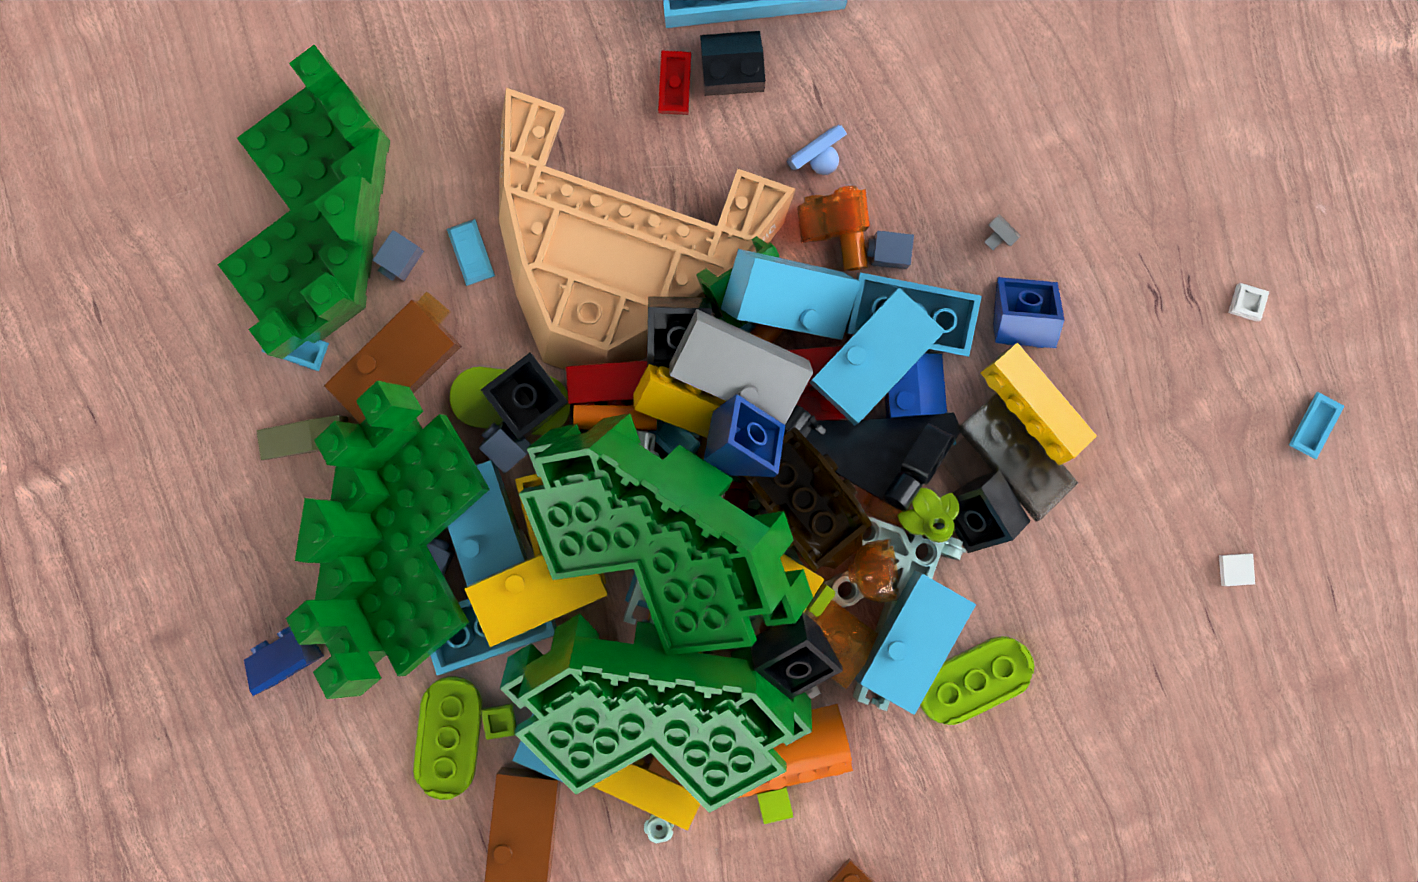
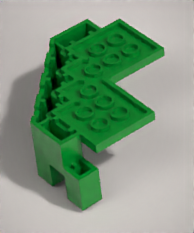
(329, 168)
(692, 551)
(376, 575)
(619, 701)

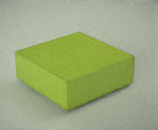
(821, 600)
(499, 721)
(775, 805)

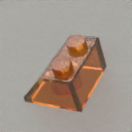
(848, 638)

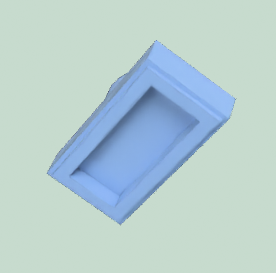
(819, 152)

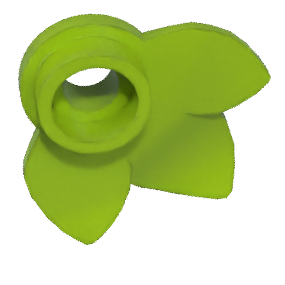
(930, 510)

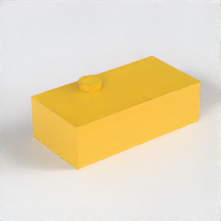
(527, 598)

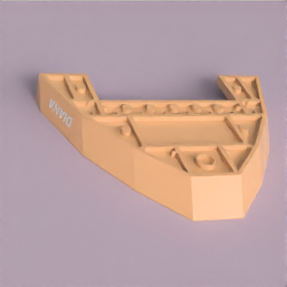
(595, 255)

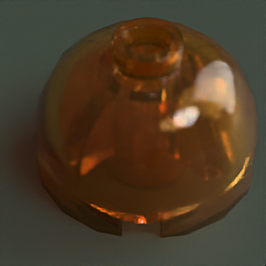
(875, 571)

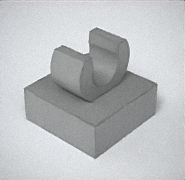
(1003, 231)

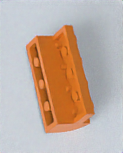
(815, 755)

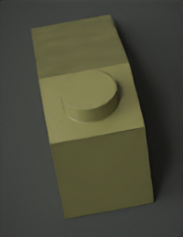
(293, 438)

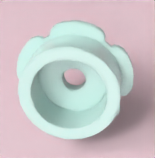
(953, 549)
(655, 835)

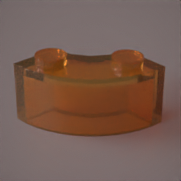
(833, 215)

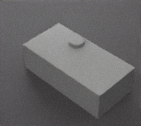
(734, 362)

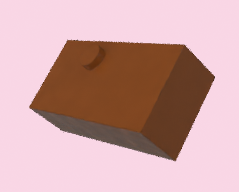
(401, 354)
(522, 826)

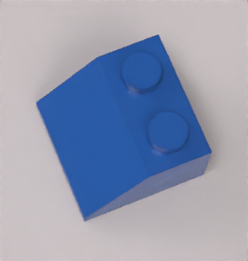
(1027, 313)
(919, 390)
(744, 440)
(278, 661)

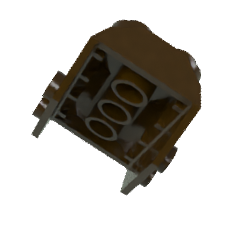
(816, 502)

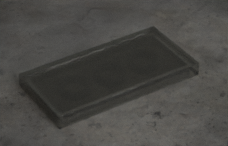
(1019, 456)

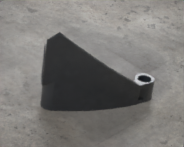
(882, 455)

